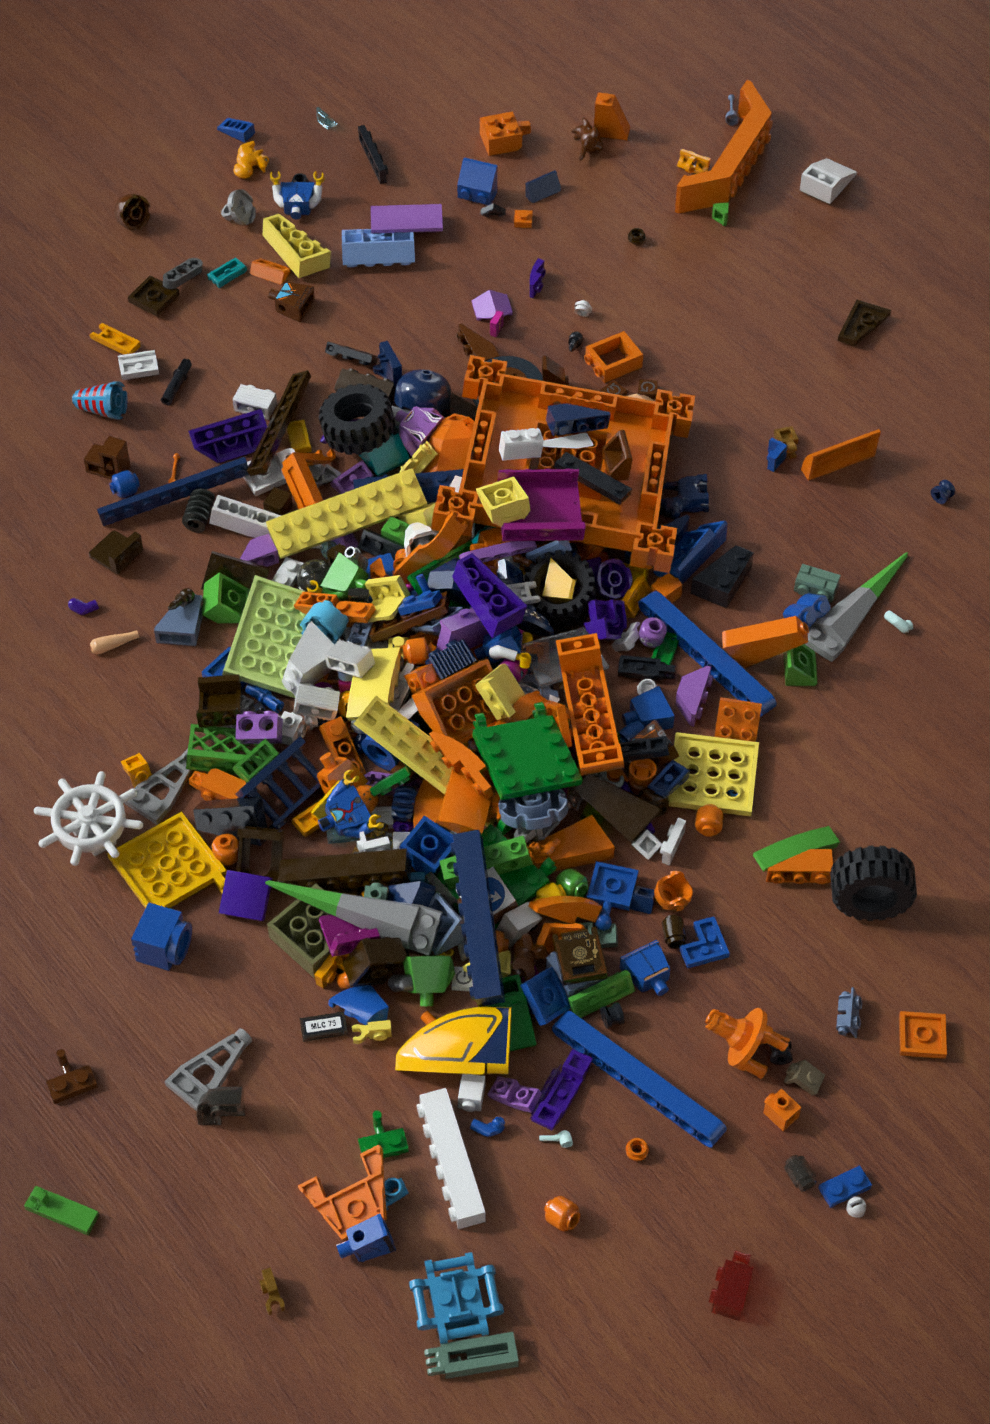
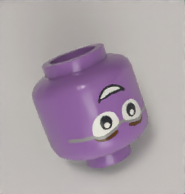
(652, 632)

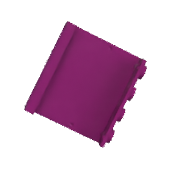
(553, 506)

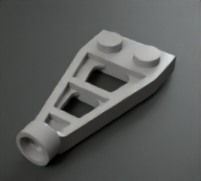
(151, 806)
(188, 1087)

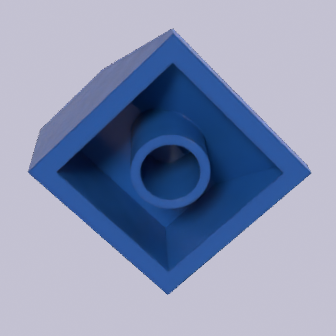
(477, 181)
(428, 845)

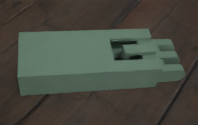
(482, 1353)

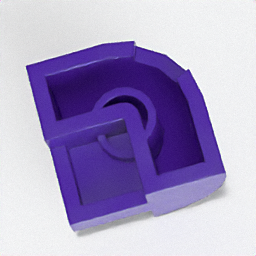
(607, 619)

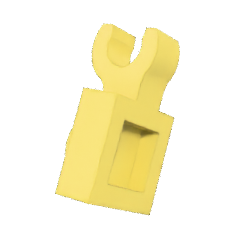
(374, 1030)

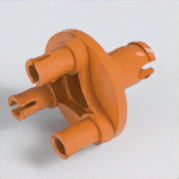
(744, 1037)

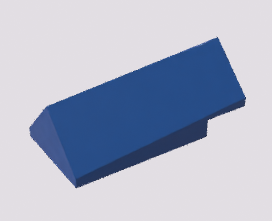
(695, 549)

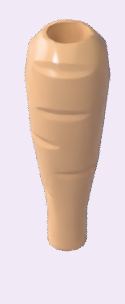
(107, 643)

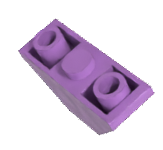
(693, 693)

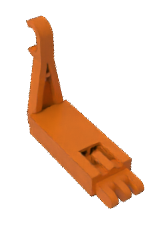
(300, 477)

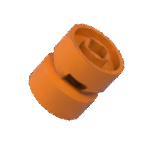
(641, 774)

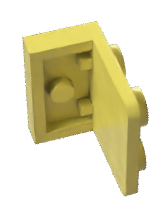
(386, 596)
(500, 691)

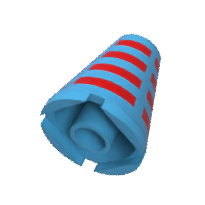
(104, 400)

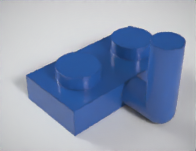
(424, 601)

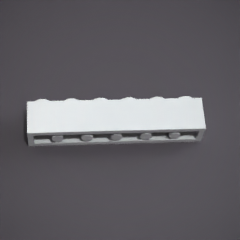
(451, 1158)

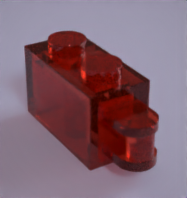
(732, 1286)

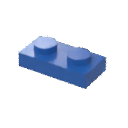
(845, 1186)

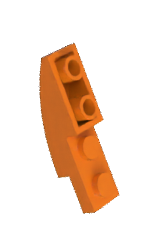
(355, 611)
(463, 759)

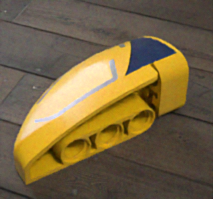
(460, 1043)

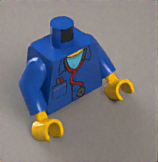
(347, 811)

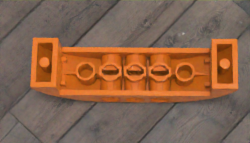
(589, 705)

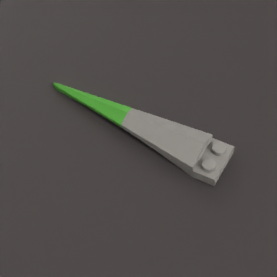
(834, 630)
(411, 922)

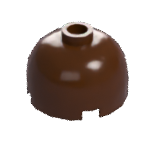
(132, 211)

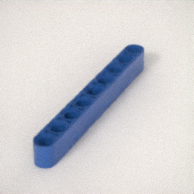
(707, 652)
(639, 1079)

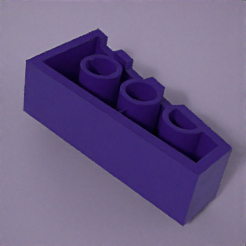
(488, 596)

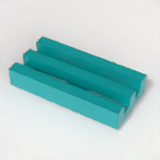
(228, 274)

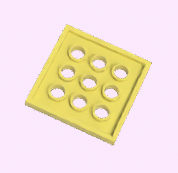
(724, 766)

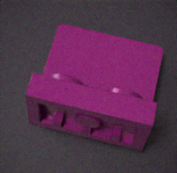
(343, 936)

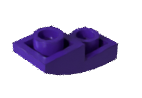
(536, 276)

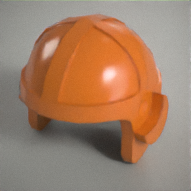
(673, 891)

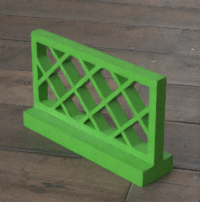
(209, 759)

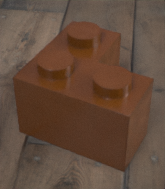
(108, 458)

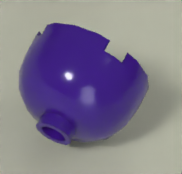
(612, 579)

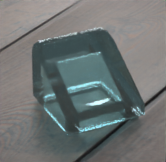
(324, 119)

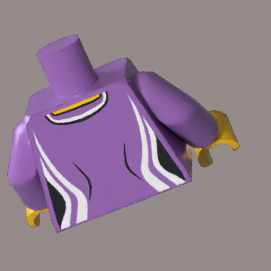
(417, 426)

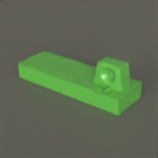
(602, 994)
(61, 1210)

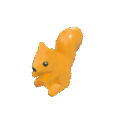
(248, 158)

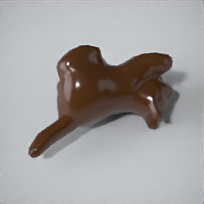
(589, 138)
(526, 956)

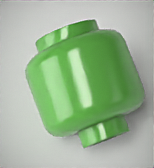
(573, 883)

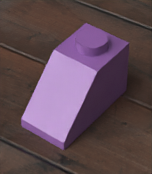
(261, 551)

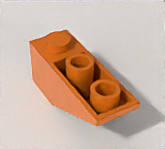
(339, 742)
(806, 867)

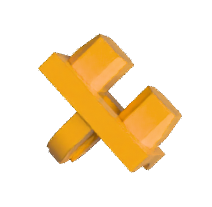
(687, 158)

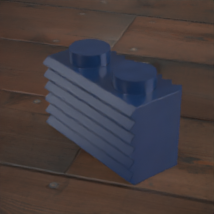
(451, 659)

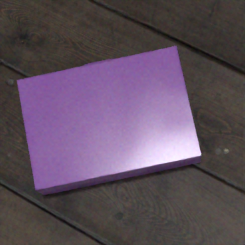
(462, 626)

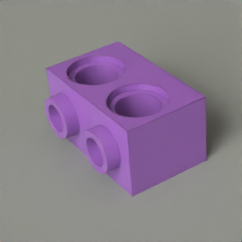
(258, 731)

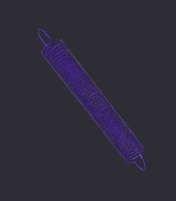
(545, 1086)

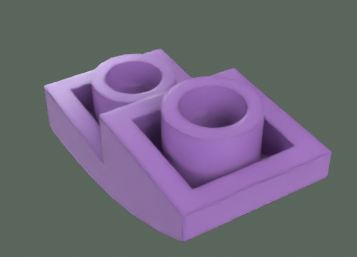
(514, 1095)

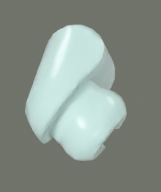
(899, 623)

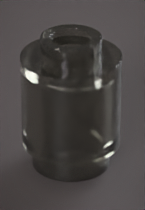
(800, 1172)

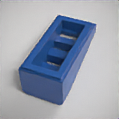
(244, 131)

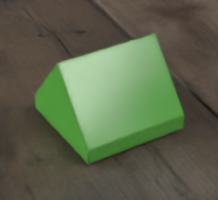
(720, 213)

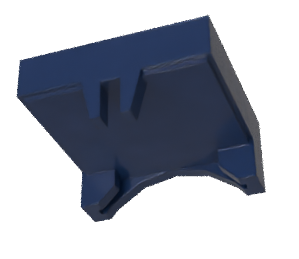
(389, 364)

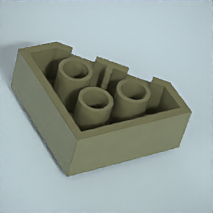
(300, 934)

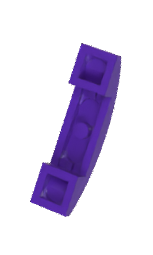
(563, 1091)

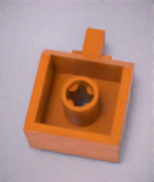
(503, 133)

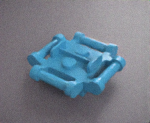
(456, 1298)

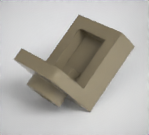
(805, 1076)

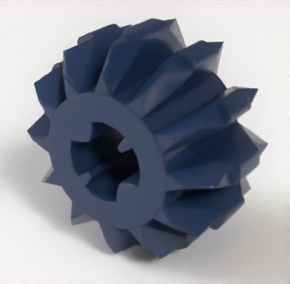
(404, 803)

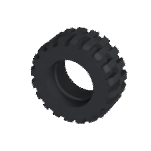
(361, 434)
(873, 883)

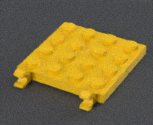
(168, 863)

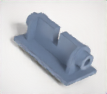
(850, 1021)

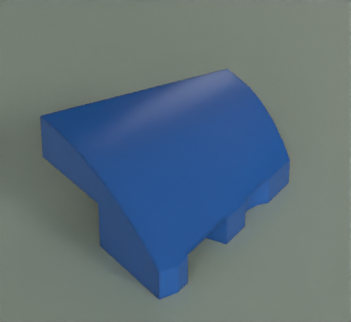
(361, 1003)

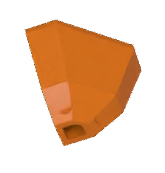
(451, 443)

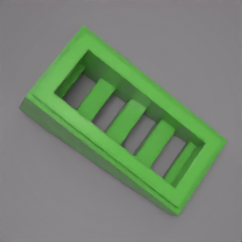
(244, 761)

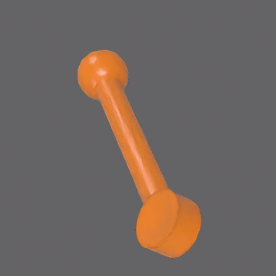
(176, 457)

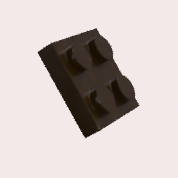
(153, 296)

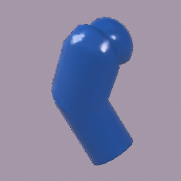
(490, 1129)

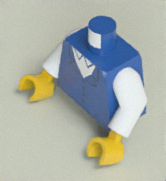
(297, 197)
(506, 646)

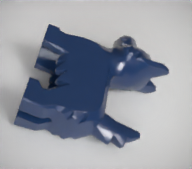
(688, 498)

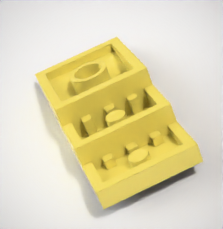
(377, 681)

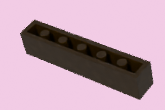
(348, 870)

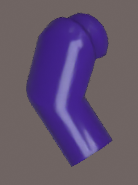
(82, 608)

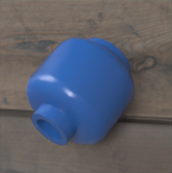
(124, 484)

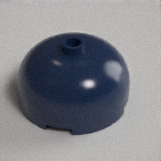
(424, 390)

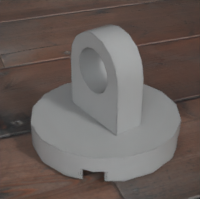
(239, 208)

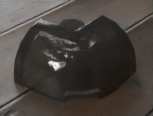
(219, 1103)

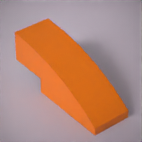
(567, 908)

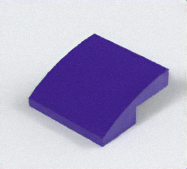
(245, 895)

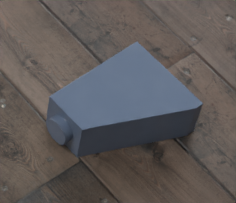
(181, 625)

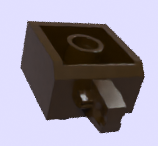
(374, 961)

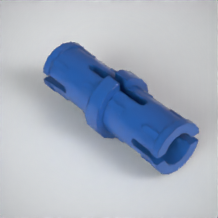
(265, 697)

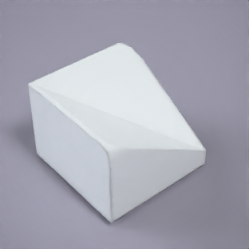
(647, 844)

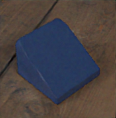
(642, 900)

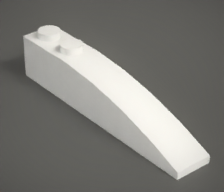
(241, 517)

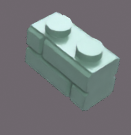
(817, 581)

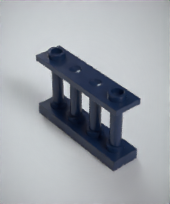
(265, 777)

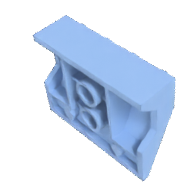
(370, 248)

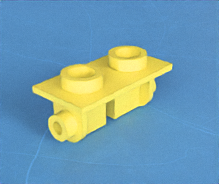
(420, 458)

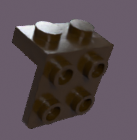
(117, 550)

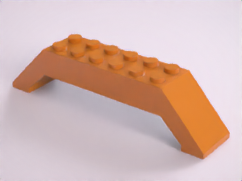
(735, 162)

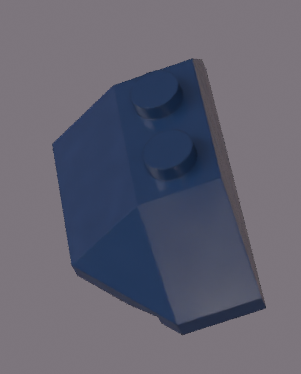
(442, 580)

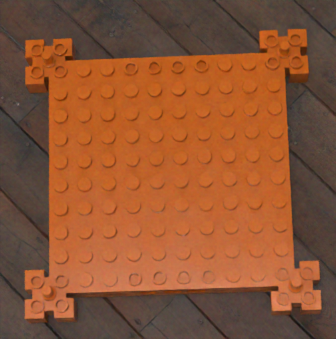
(522, 403)

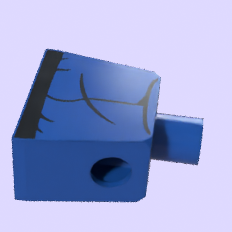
(367, 1240)

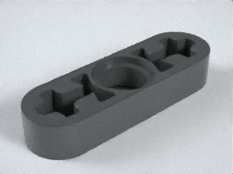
(175, 277)

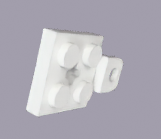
(261, 484)

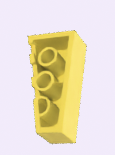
(295, 247)

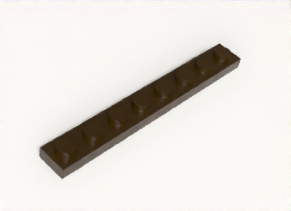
(279, 423)

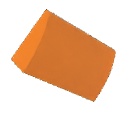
(841, 455)
(462, 806)

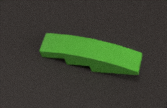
(814, 839)

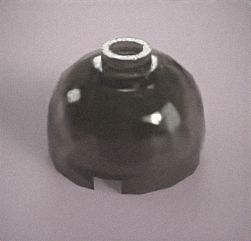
(312, 570)

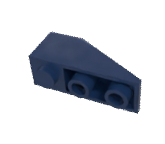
(571, 419)

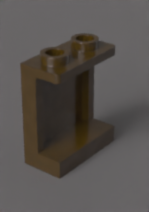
(219, 700)

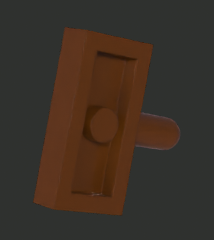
(71, 1082)

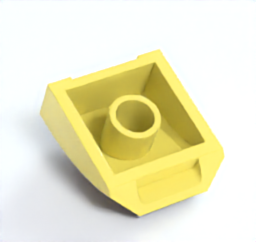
(504, 501)

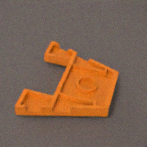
(354, 1202)

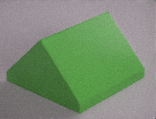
(800, 666)

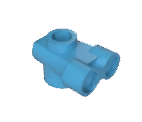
(392, 1184)

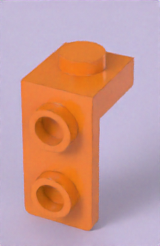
(549, 929)

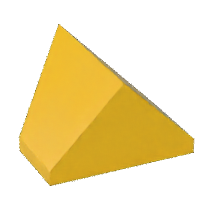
(558, 584)

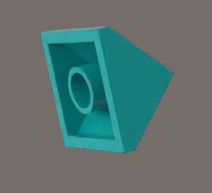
(386, 457)

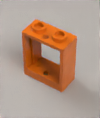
(632, 362)

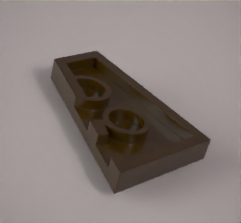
(862, 321)
(234, 568)

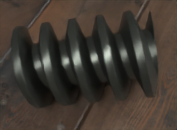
(198, 510)

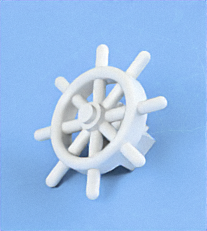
(88, 823)

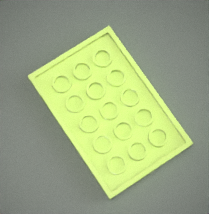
(266, 635)

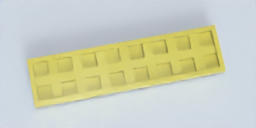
(346, 513)
(405, 743)

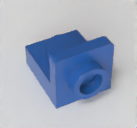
(777, 454)

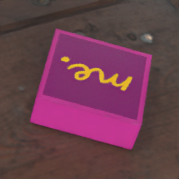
(496, 323)

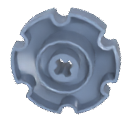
(534, 810)

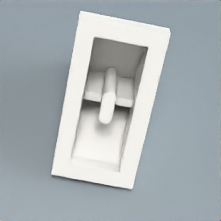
(518, 922)

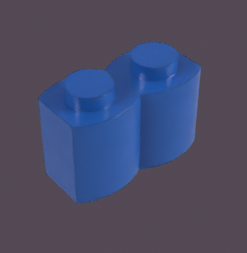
(808, 608)

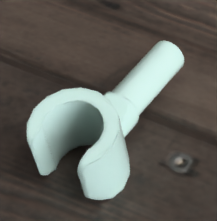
(563, 1136)

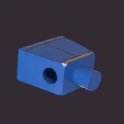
(647, 968)

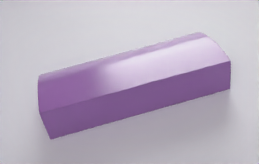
(406, 218)

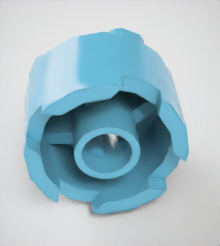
(327, 619)

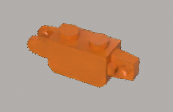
(216, 784)

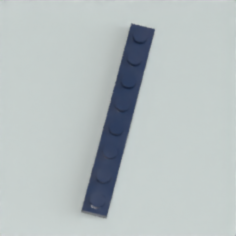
(172, 491)

